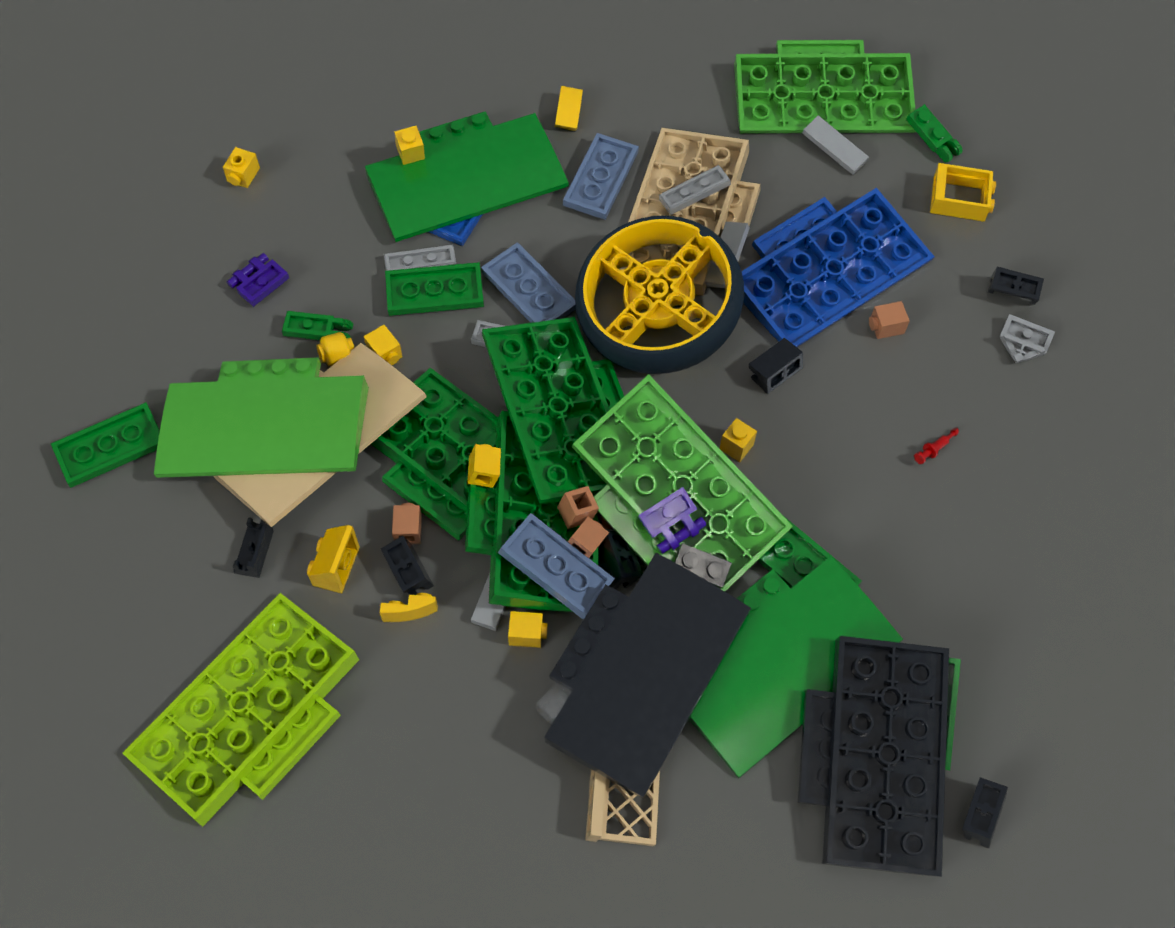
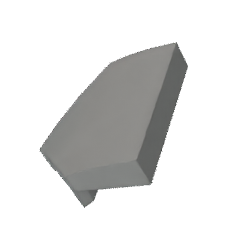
(1025, 339)

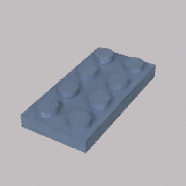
(600, 176)
(528, 285)
(555, 565)

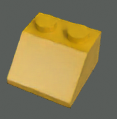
(334, 558)

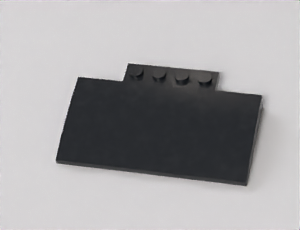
(641, 671)
(879, 756)

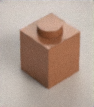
(889, 320)
(577, 506)
(407, 522)
(588, 537)

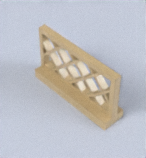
(598, 808)

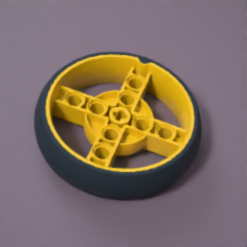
(659, 294)

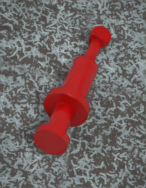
(931, 449)

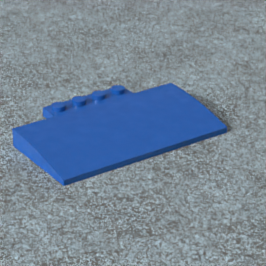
(828, 265)

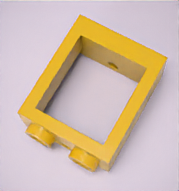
(965, 177)

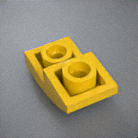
(568, 108)
(418, 606)

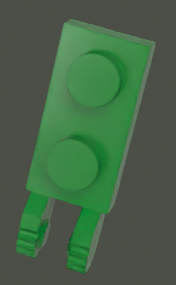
(934, 133)
(313, 325)

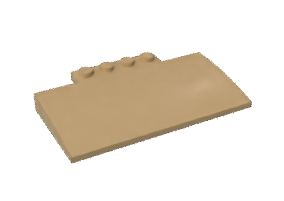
(680, 157)
(388, 400)

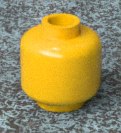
(334, 347)

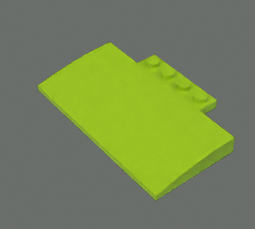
(246, 712)

